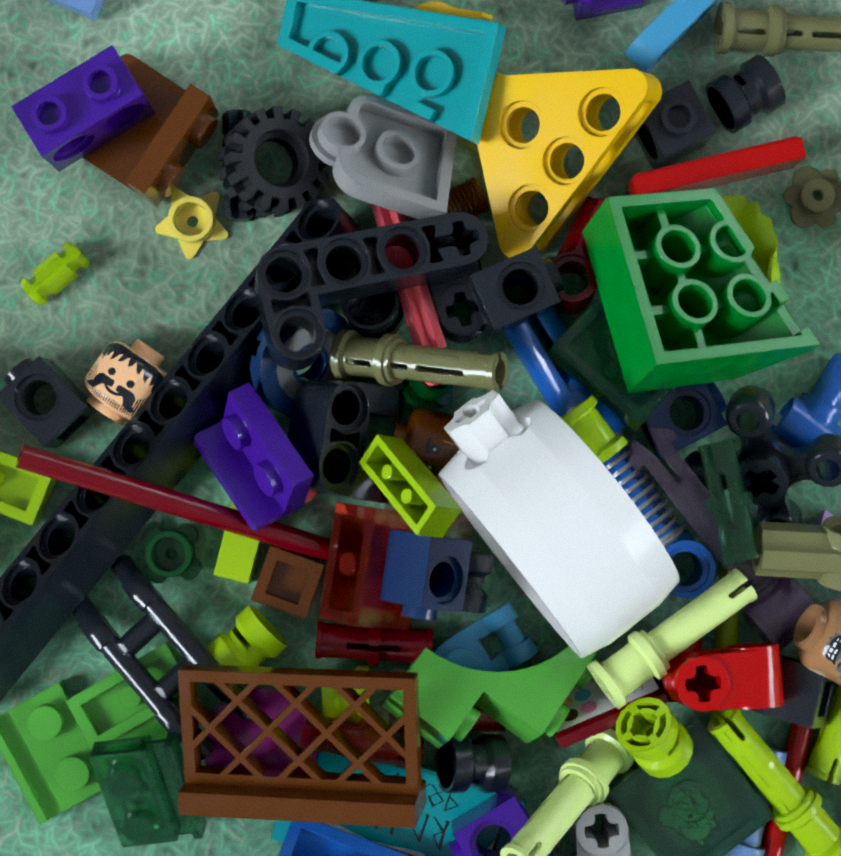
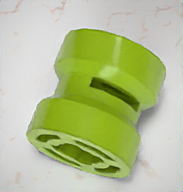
(248, 641)
(654, 737)

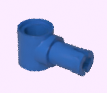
(814, 411)

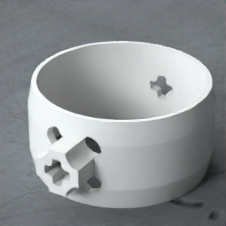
(556, 520)

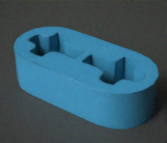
(667, 32)

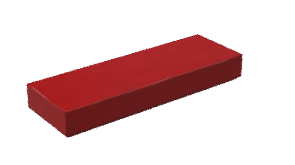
(720, 168)

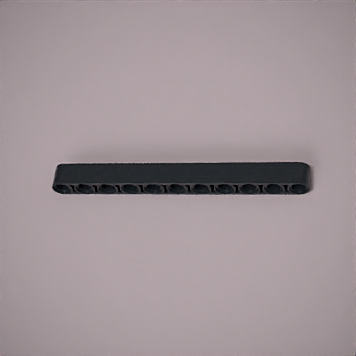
(153, 446)

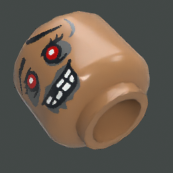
(819, 639)

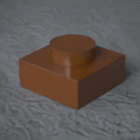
(288, 582)

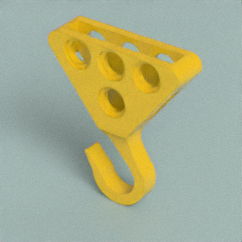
(568, 118)

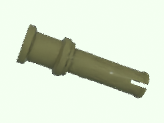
(772, 29)
(393, 360)

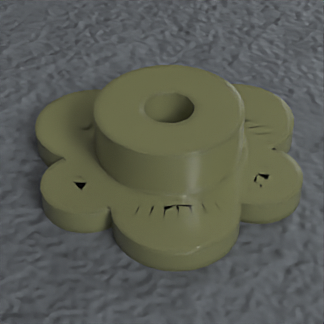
(807, 210)

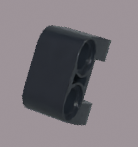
(331, 433)

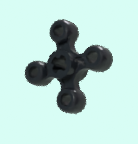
(769, 460)

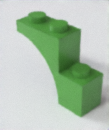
(520, 700)

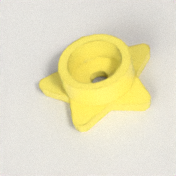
(177, 226)

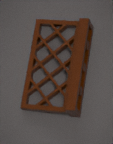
(310, 793)

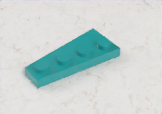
(407, 55)

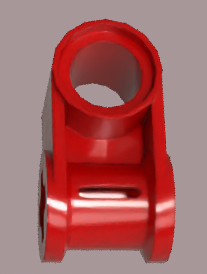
(735, 677)

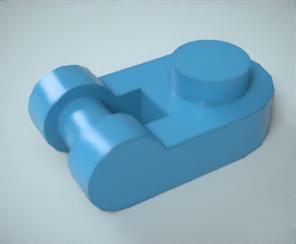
(467, 650)

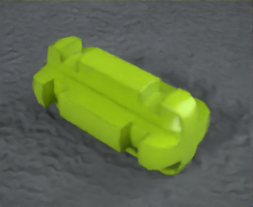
(55, 273)

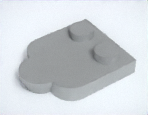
(387, 156)

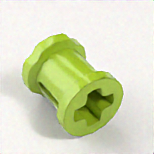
(593, 429)

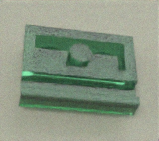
(142, 788)

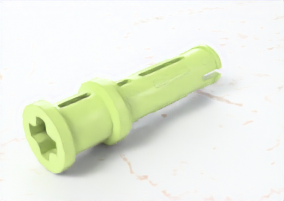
(649, 653)
(582, 784)

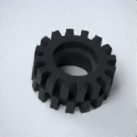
(241, 169)

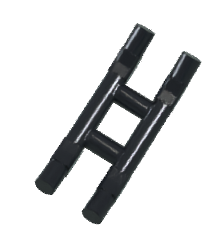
(122, 650)

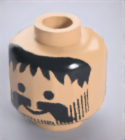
(123, 379)

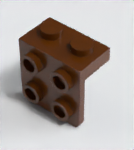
(155, 151)

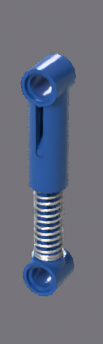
(564, 393)

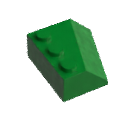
(686, 292)

